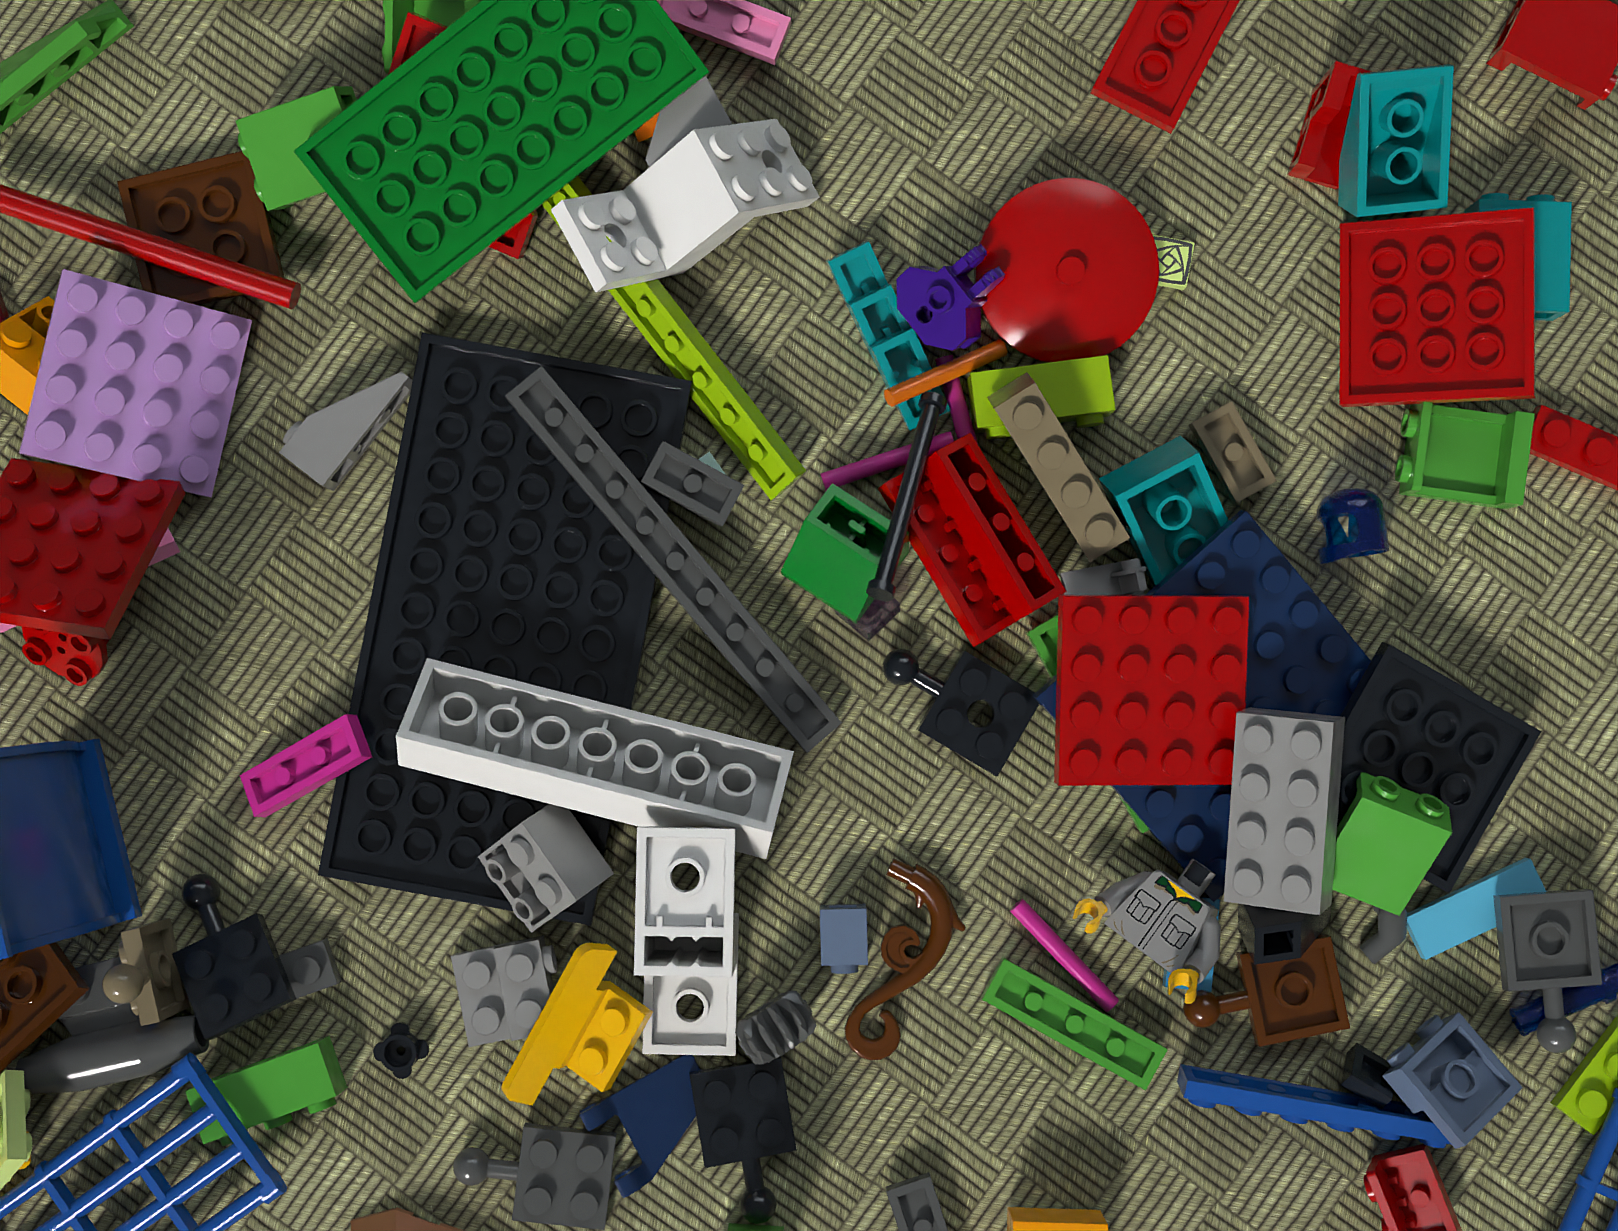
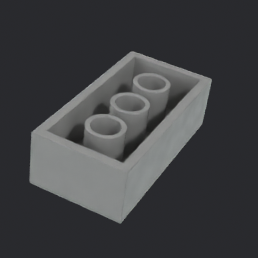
(1284, 810)

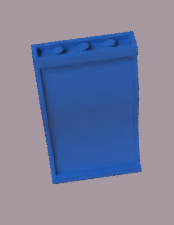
(59, 846)

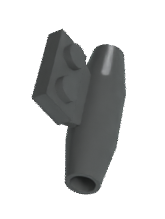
(107, 1043)

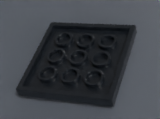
(1434, 742)

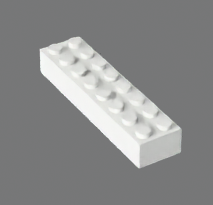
(591, 755)

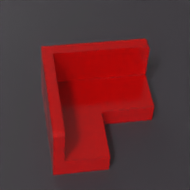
(1324, 127)

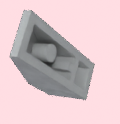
(339, 434)

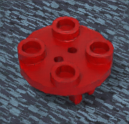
(66, 654)

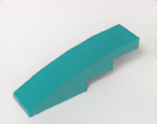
(880, 323)

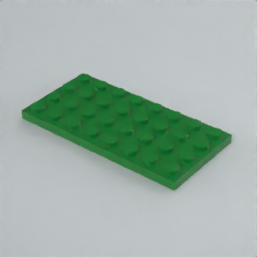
(494, 125)

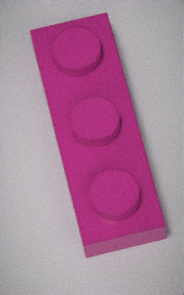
(306, 765)

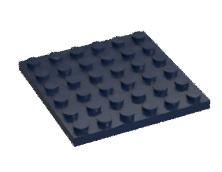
(1294, 664)

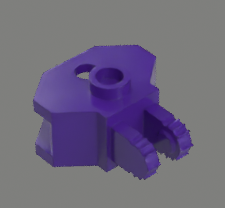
(946, 300)

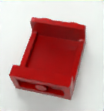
(1563, 43)

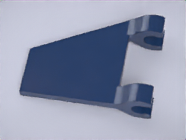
(654, 1115)

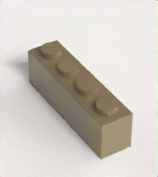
(1058, 466)

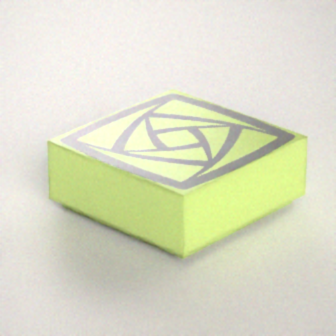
(1174, 261)

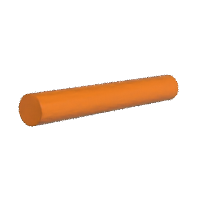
(945, 372)

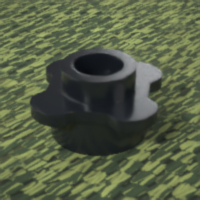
(391, 1059)

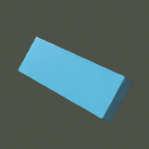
(1468, 909)

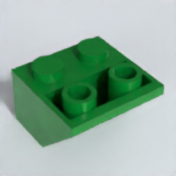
(839, 552)

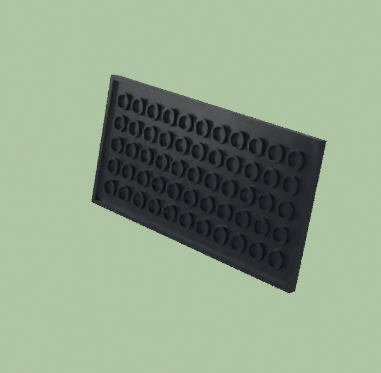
(497, 571)

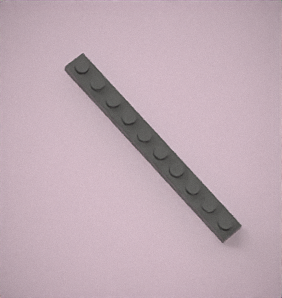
(673, 559)

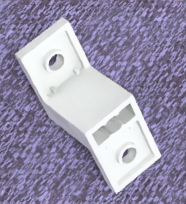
(685, 204)
(687, 939)

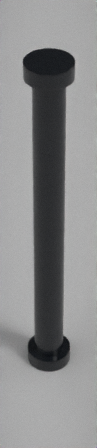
(882, 585)

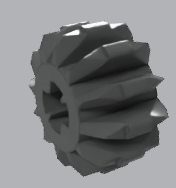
(775, 1027)

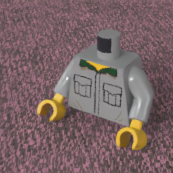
(1163, 921)

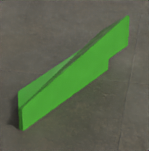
(55, 58)

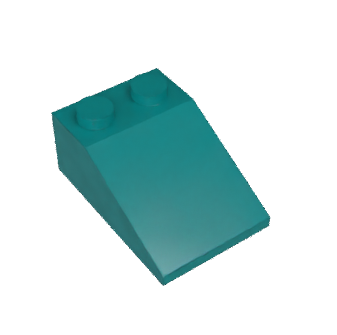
(1397, 142)
(1165, 505)

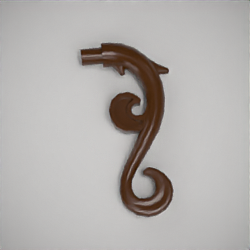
(912, 970)

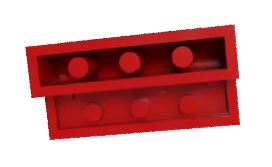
(975, 542)

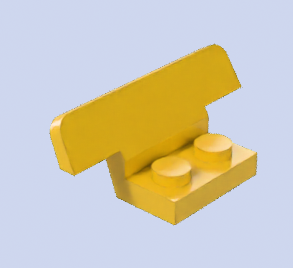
(582, 1026)

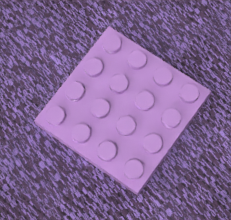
(135, 384)

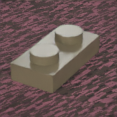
(1232, 452)

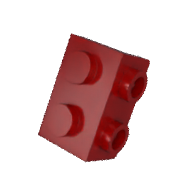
(1410, 1191)

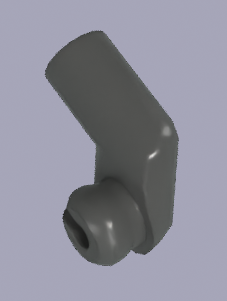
(1390, 934)

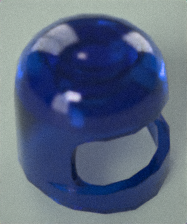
(1365, 525)

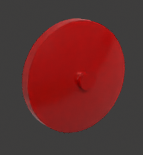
(1073, 268)

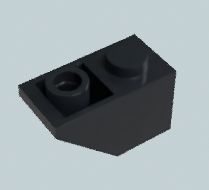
(1278, 933)

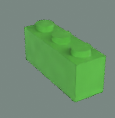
(276, 1088)

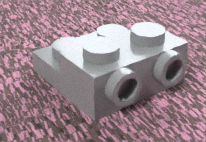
(504, 988)

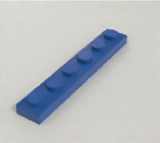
(1304, 1103)

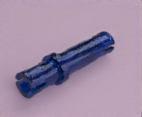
(1574, 999)

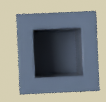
(843, 937)

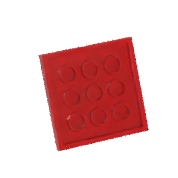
(1438, 309)
(76, 544)
(1149, 688)

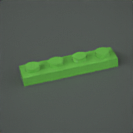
(1074, 1023)

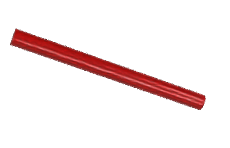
(149, 247)

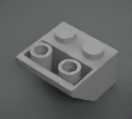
(545, 865)

